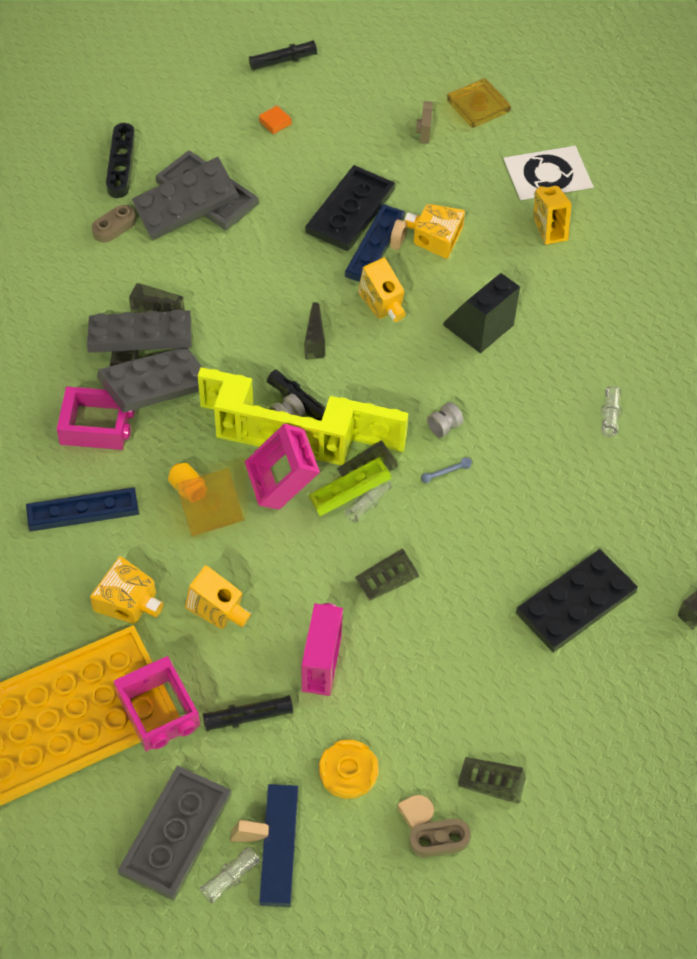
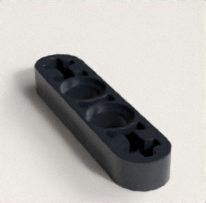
(120, 160)

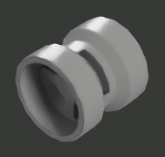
(291, 405)
(445, 419)

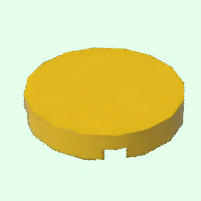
(348, 769)

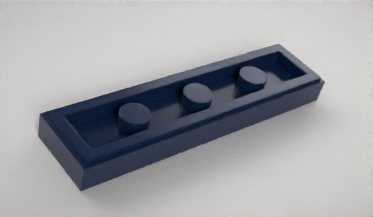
(375, 241)
(82, 509)
(279, 846)

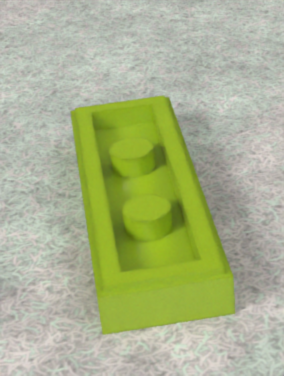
(349, 486)

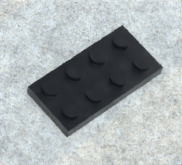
(350, 208)
(576, 600)

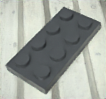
(185, 198)
(223, 216)
(139, 331)
(151, 379)
(174, 833)

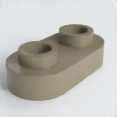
(116, 222)
(438, 835)

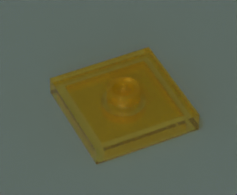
(478, 102)
(209, 502)

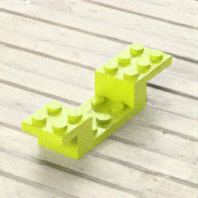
(329, 439)

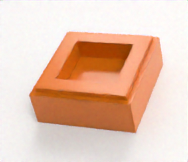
(275, 119)

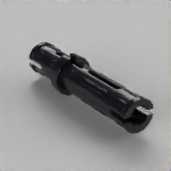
(290, 53)
(286, 387)
(282, 706)

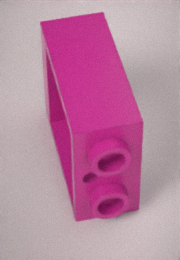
(91, 436)
(293, 443)
(322, 649)
(145, 680)

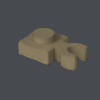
(424, 124)

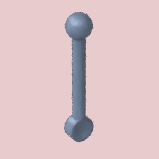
(465, 464)

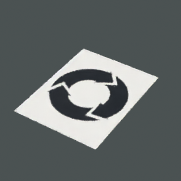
(546, 169)

